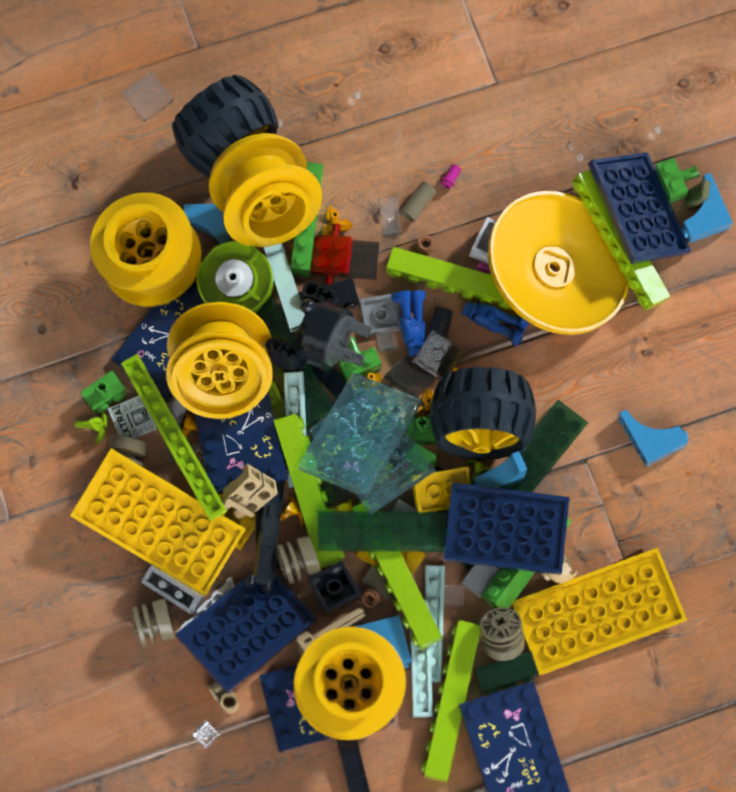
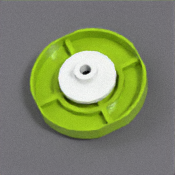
(231, 260)

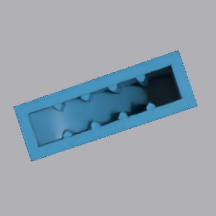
(711, 217)
(208, 220)
(652, 443)
(505, 475)
(393, 632)

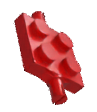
(332, 254)

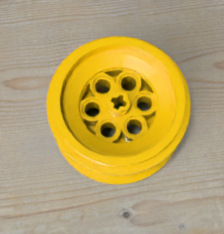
(264, 190)
(154, 278)
(218, 360)
(366, 651)

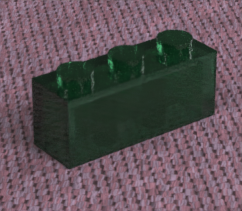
(506, 673)

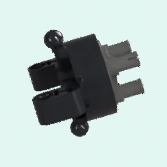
(322, 333)

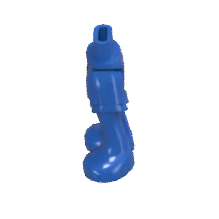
(489, 316)
(412, 328)

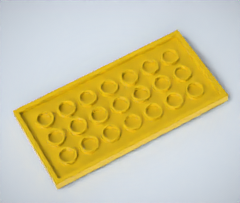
(157, 522)
(599, 611)

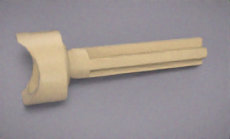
(305, 639)

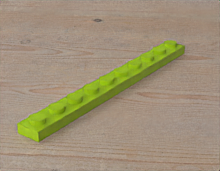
(174, 437)

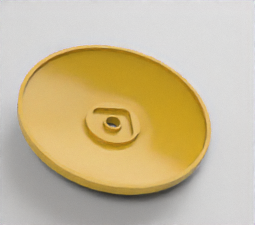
(560, 232)

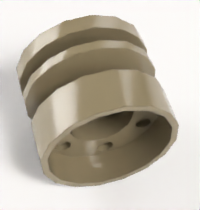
(127, 446)
(298, 559)
(153, 622)
(502, 634)

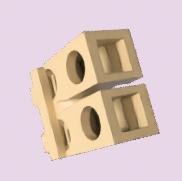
(249, 492)

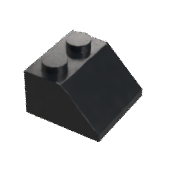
(334, 588)

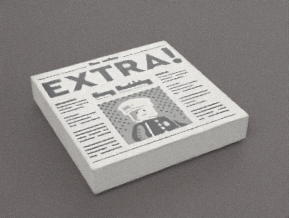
(132, 418)

